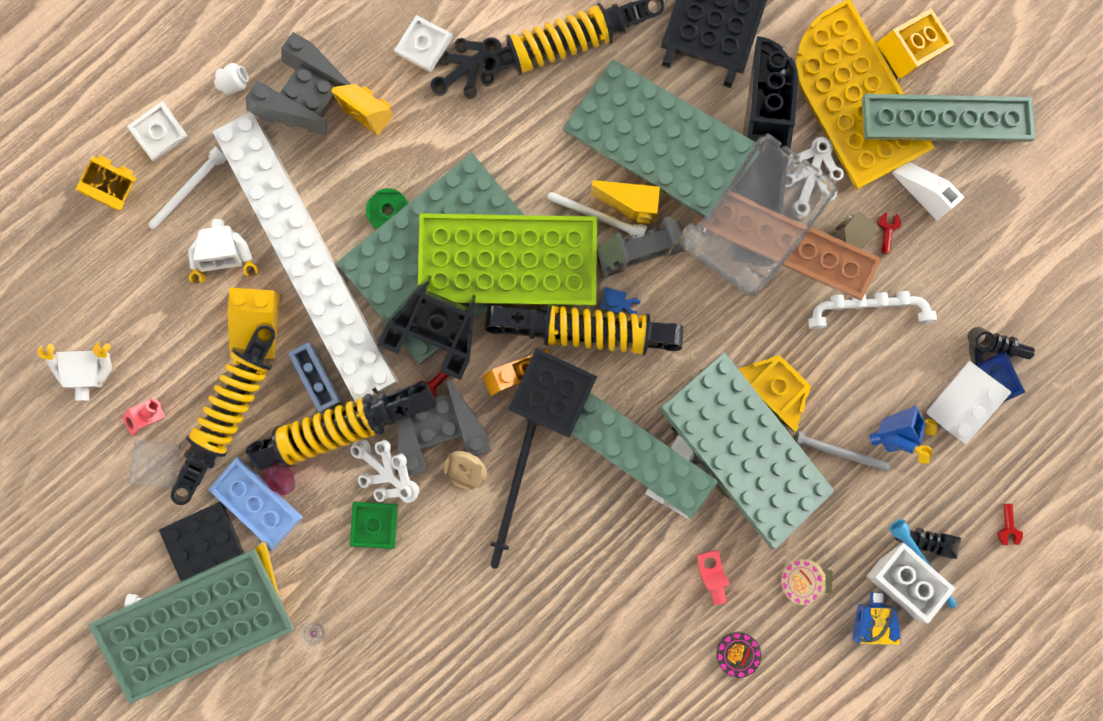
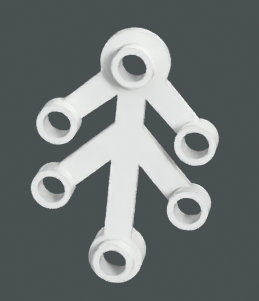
(820, 155)
(405, 489)

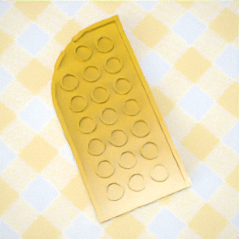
(835, 69)

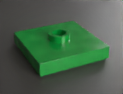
(373, 525)

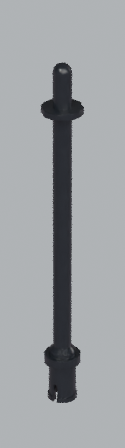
(513, 494)

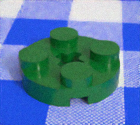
(380, 201)

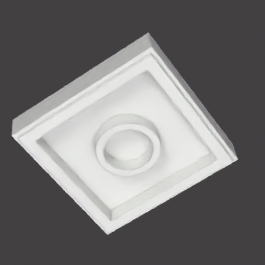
(423, 43)
(158, 131)

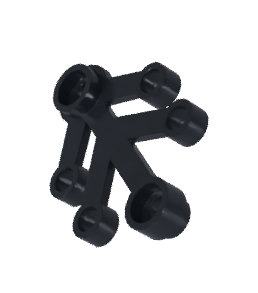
(469, 65)

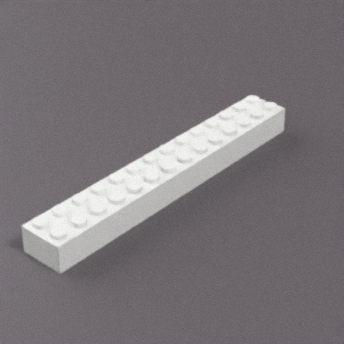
(305, 257)

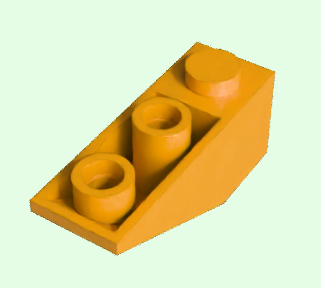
(506, 376)

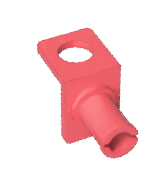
(143, 415)
(714, 577)

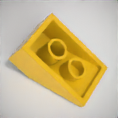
(914, 43)
(363, 106)
(631, 200)
(246, 311)

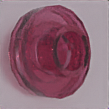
(280, 479)

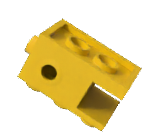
(105, 182)

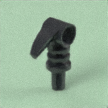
(997, 344)
(943, 544)

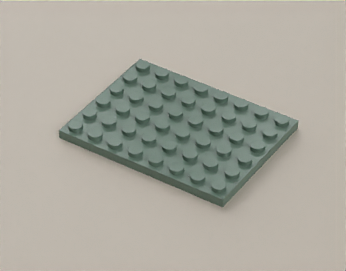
(387, 260)

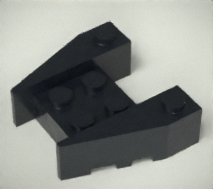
(435, 322)

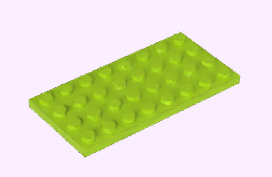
(509, 258)

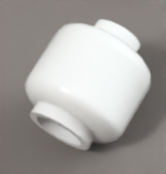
(231, 79)

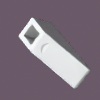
(932, 191)

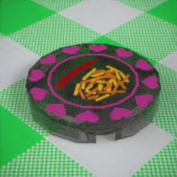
(738, 654)

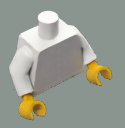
(218, 249)
(79, 368)

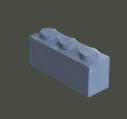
(315, 377)

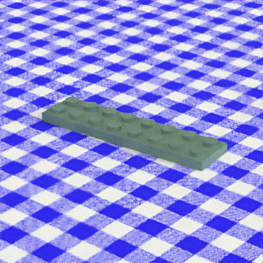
(948, 118)
(643, 456)

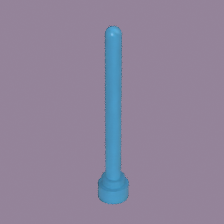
(901, 531)

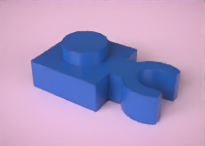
(615, 301)

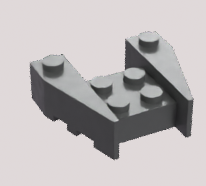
(306, 93)
(616, 256)
(446, 421)

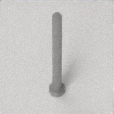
(801, 439)

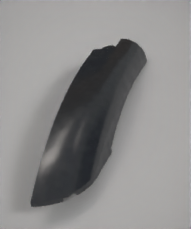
(771, 94)

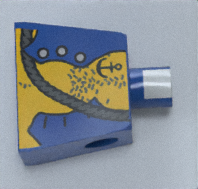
(876, 623)

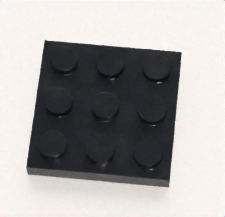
(552, 393)
(201, 541)

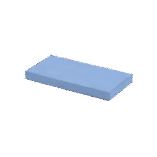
(255, 503)

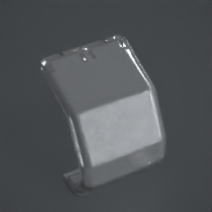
(760, 216)

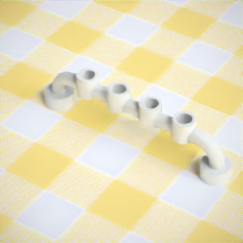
(879, 301)

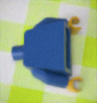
(905, 433)

